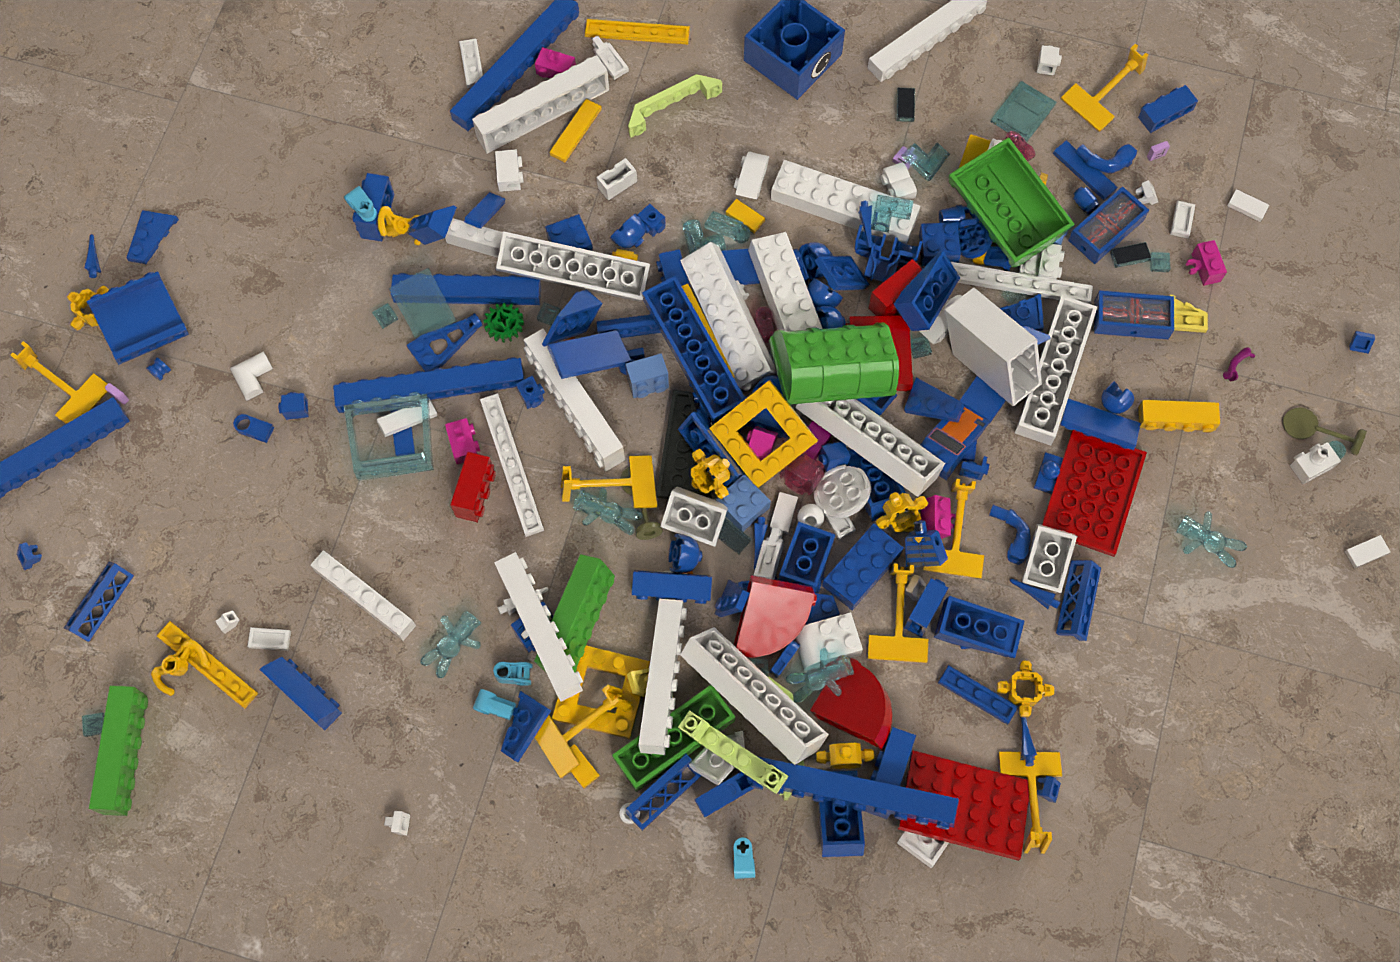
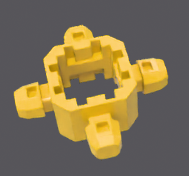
(78, 302)
(718, 468)
(898, 504)
(1025, 674)
(845, 756)

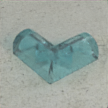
(923, 163)
(889, 207)
(695, 238)

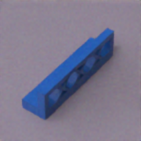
(629, 326)
(92, 597)
(1083, 598)
(655, 789)

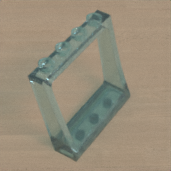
(392, 465)

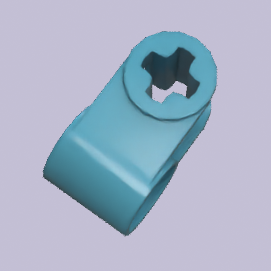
(361, 204)
(515, 673)
(743, 862)

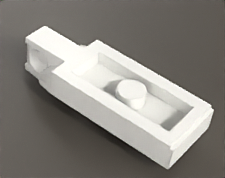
(609, 58)
(770, 555)

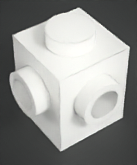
(1048, 60)

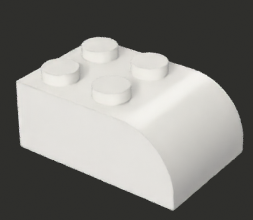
(694, 516)
(1049, 558)
(834, 634)

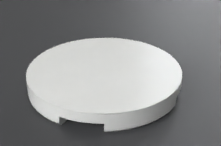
(842, 491)

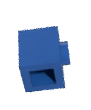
(653, 220)
(530, 392)
(293, 406)
(834, 455)

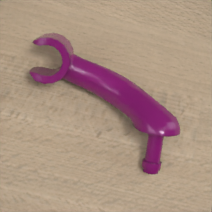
(1232, 374)

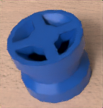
(158, 369)

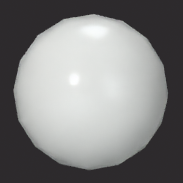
(811, 515)

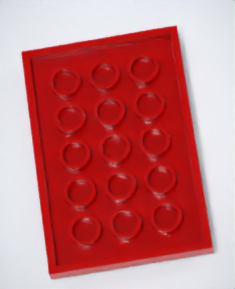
(1094, 491)
(989, 807)

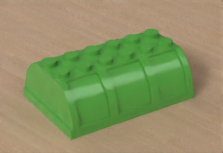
(1011, 202)
(835, 363)

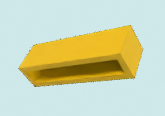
(1179, 415)

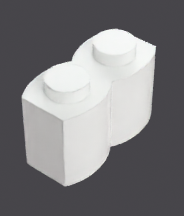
(899, 182)

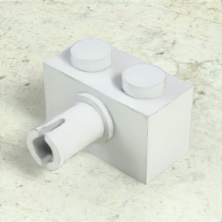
(1314, 463)

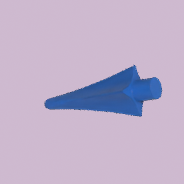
(865, 215)
(92, 263)
(759, 532)
(1043, 597)
(1027, 750)

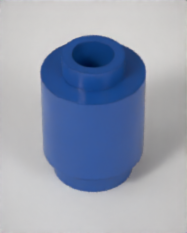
(1086, 200)

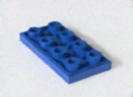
(741, 266)
(588, 354)
(982, 399)
(1100, 424)

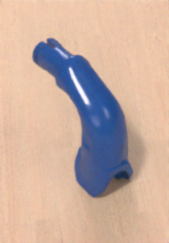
(1122, 159)
(1020, 547)

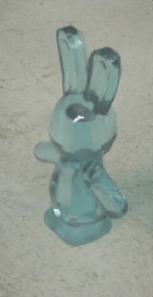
(609, 512)
(1211, 540)
(451, 644)
(817, 678)

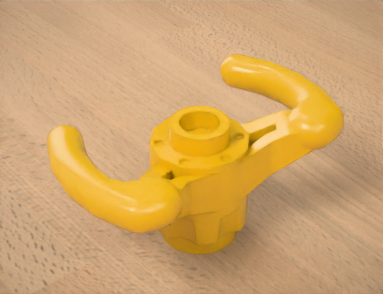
(394, 224)
(177, 664)

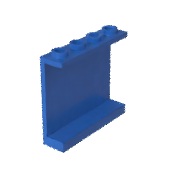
(137, 317)

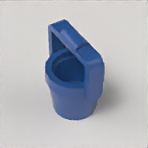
(957, 214)

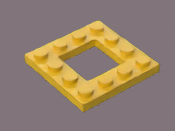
(762, 470)
(616, 723)

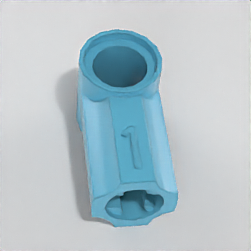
(489, 703)

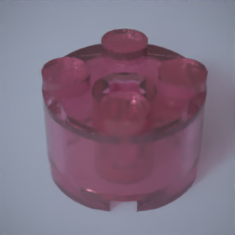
(803, 474)

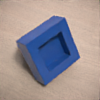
(1362, 342)
(26, 557)
(1050, 788)

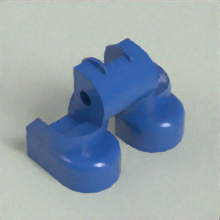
(881, 267)

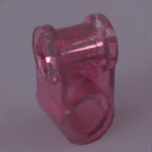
(1025, 149)
(764, 326)

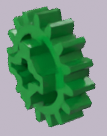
(510, 316)

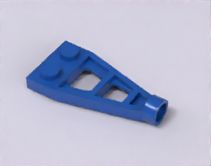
(426, 357)

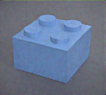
(647, 376)
(744, 503)

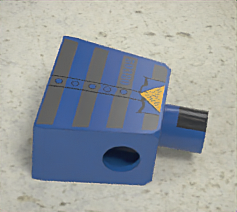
(924, 547)

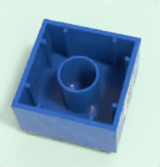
(793, 45)

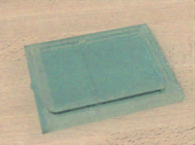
(1023, 111)
(422, 303)

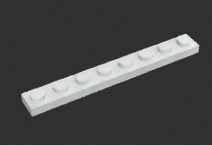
(1022, 283)
(512, 465)

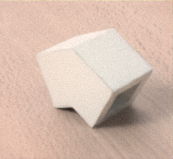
(227, 621)

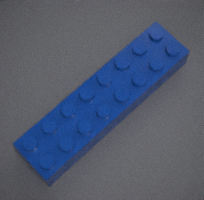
(693, 348)

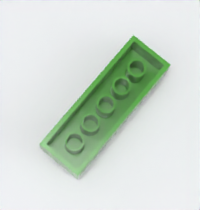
(581, 605)
(118, 751)
(644, 768)

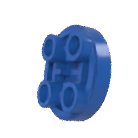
(974, 241)

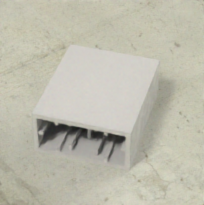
(993, 346)

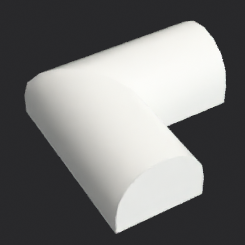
(246, 373)

